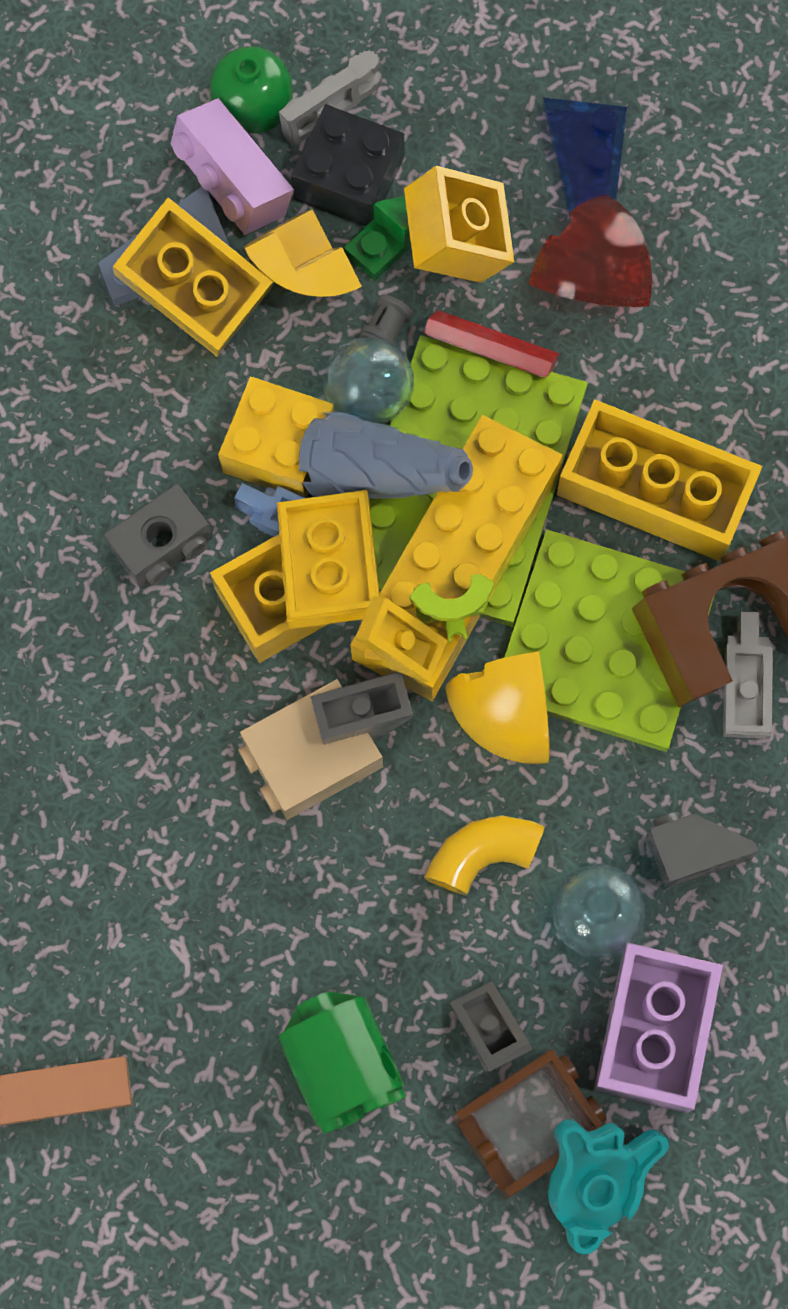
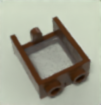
(517, 1119)

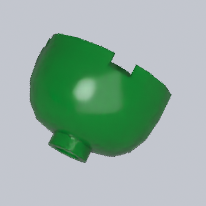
(252, 87)

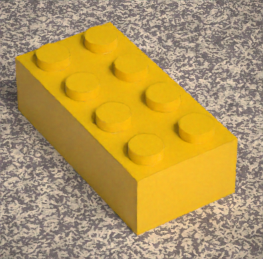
(658, 480)

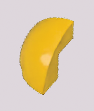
(302, 258)
(504, 708)

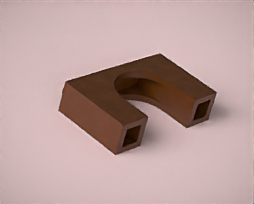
(677, 615)

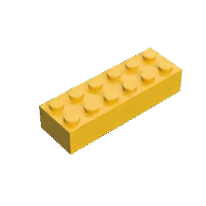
(471, 533)

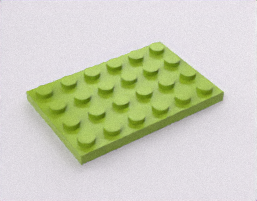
(447, 401)

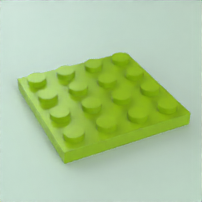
(590, 642)

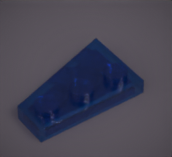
(586, 147)

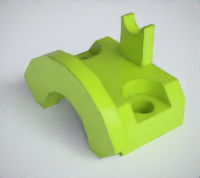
(433, 608)

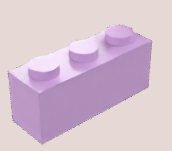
(231, 166)

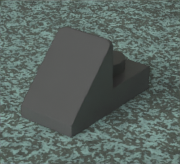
(363, 708)
(490, 1027)

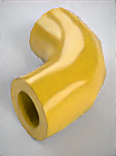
(480, 845)

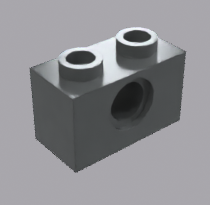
(168, 514)

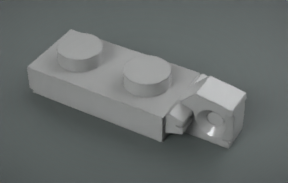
(750, 693)

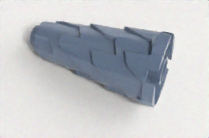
(365, 455)

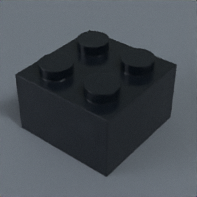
(347, 165)

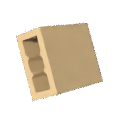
(296, 761)

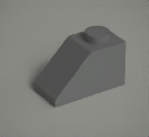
(694, 848)

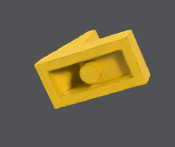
(399, 640)

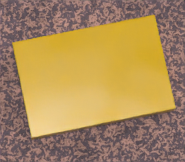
(327, 558)

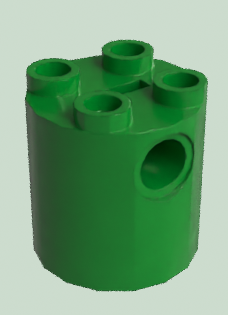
(340, 1060)

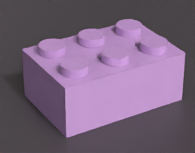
(658, 1028)

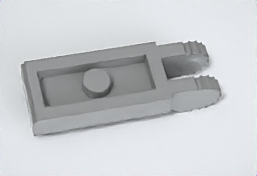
(338, 90)

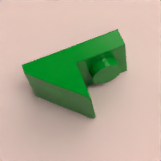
(381, 240)

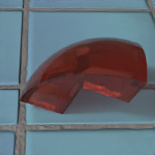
(597, 258)

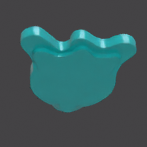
(599, 1179)

